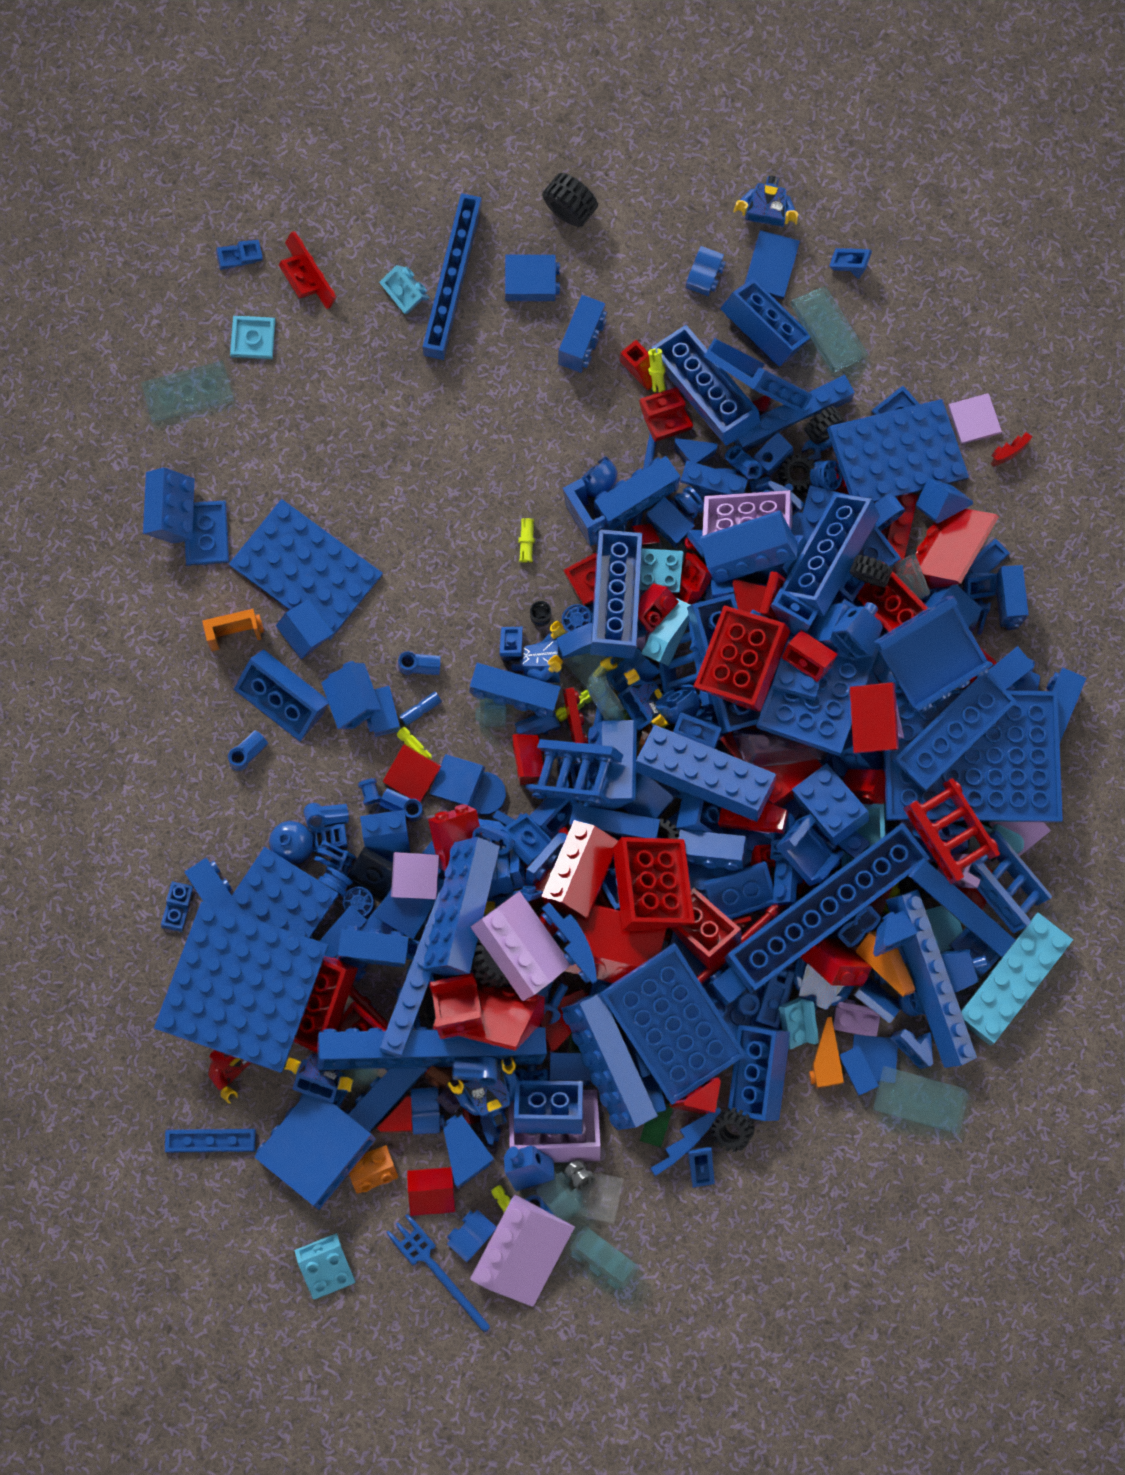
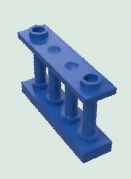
(669, 675)
(569, 752)
(1001, 899)

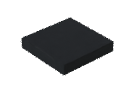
(372, 873)

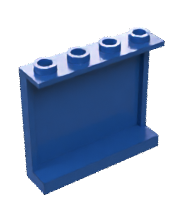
(751, 373)
(932, 654)
(314, 1148)

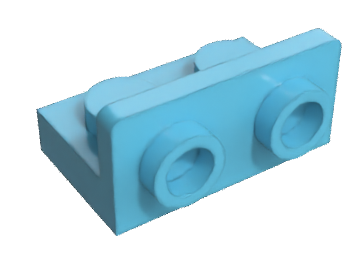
(404, 288)
(799, 1019)

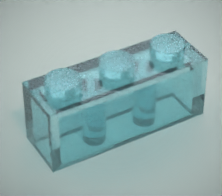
(603, 1258)

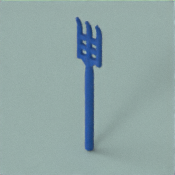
(424, 1255)

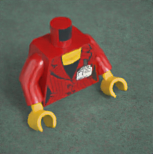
(224, 1070)

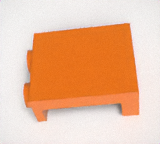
(231, 624)

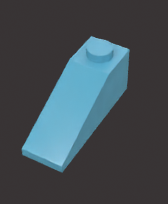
(667, 635)

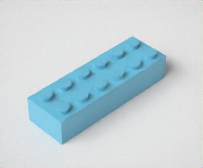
(1014, 978)

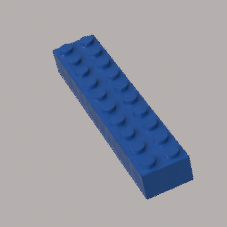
(826, 908)
(422, 1050)

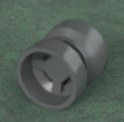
(578, 1173)

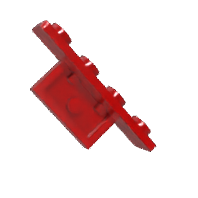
(304, 273)

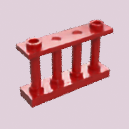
(941, 850)

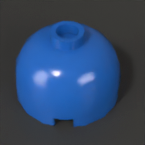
(600, 477)
(675, 702)
(291, 841)

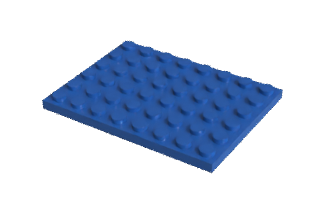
(1003, 776)

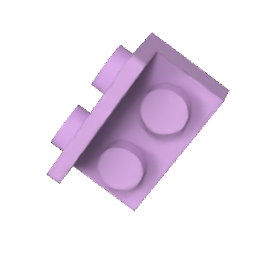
(855, 1019)

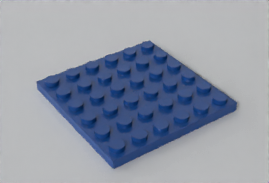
(241, 987)

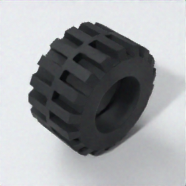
(570, 199)
(486, 968)

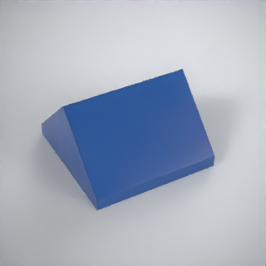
(941, 500)
(304, 628)
(823, 629)

